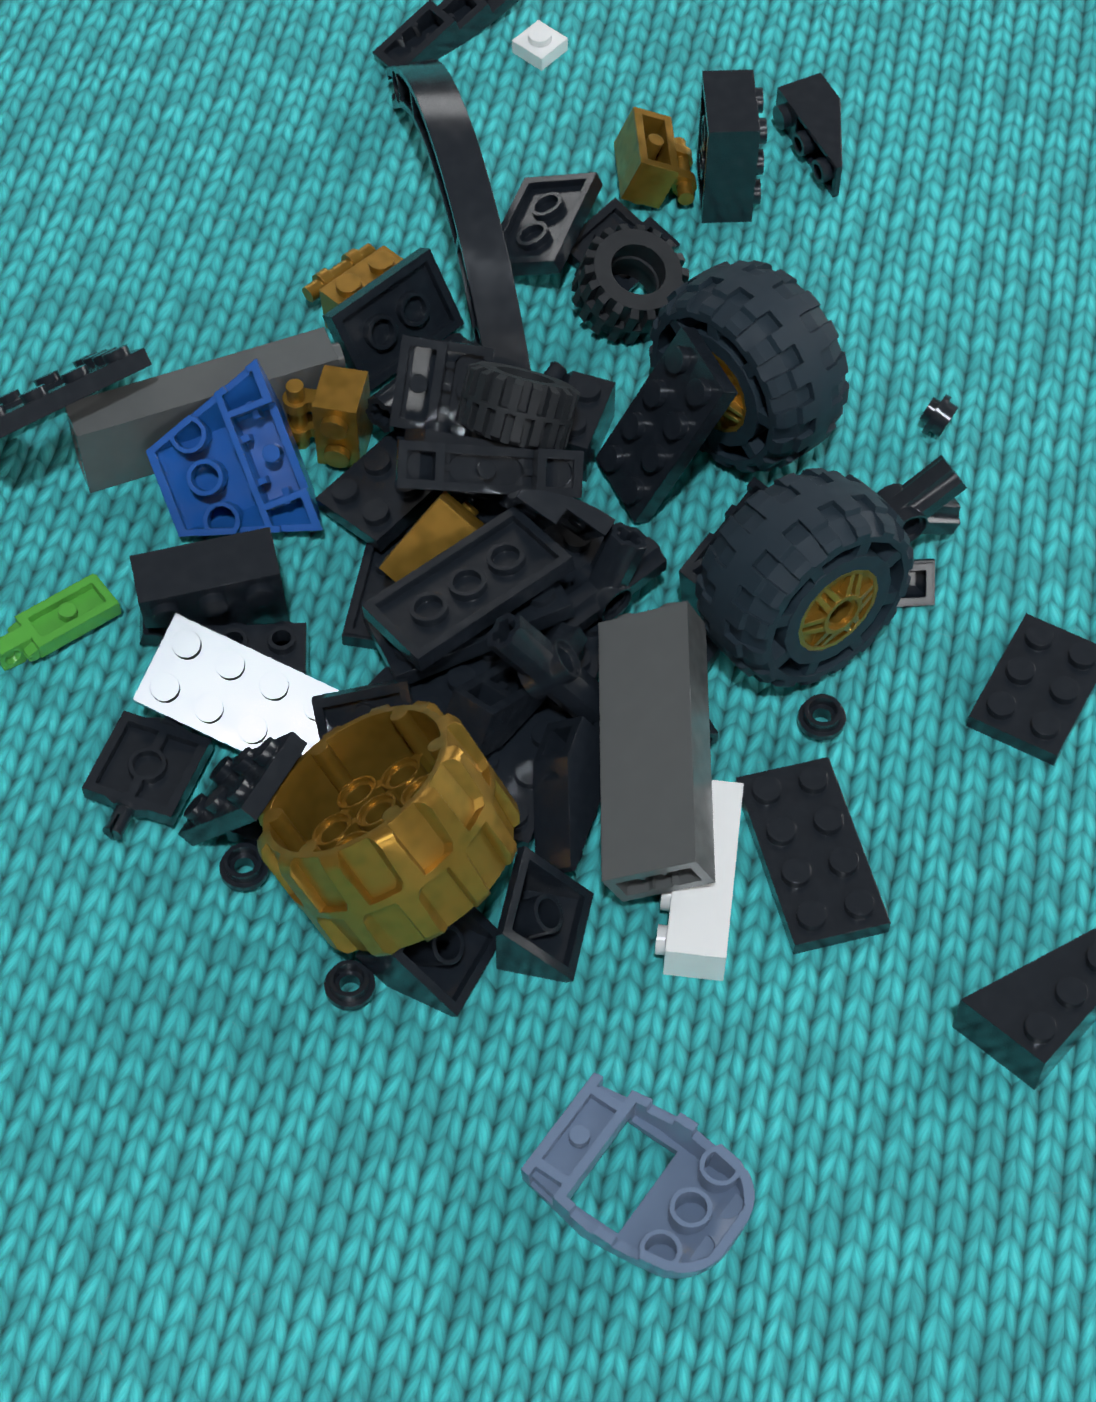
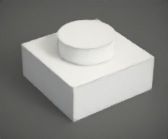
(539, 45)

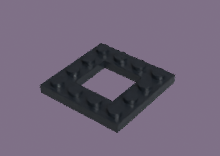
(56, 391)

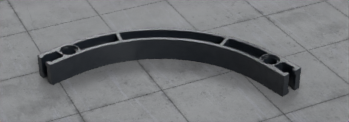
(469, 203)

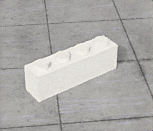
(700, 915)

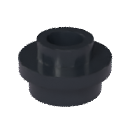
(938, 415)
(826, 707)
(238, 856)
(349, 972)

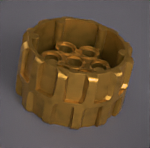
(389, 829)

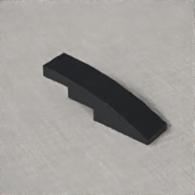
(439, 29)

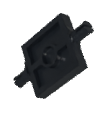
(146, 771)

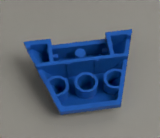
(235, 465)

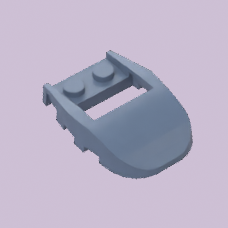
(687, 1214)

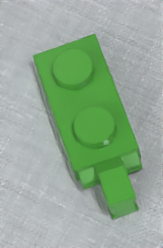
(57, 621)

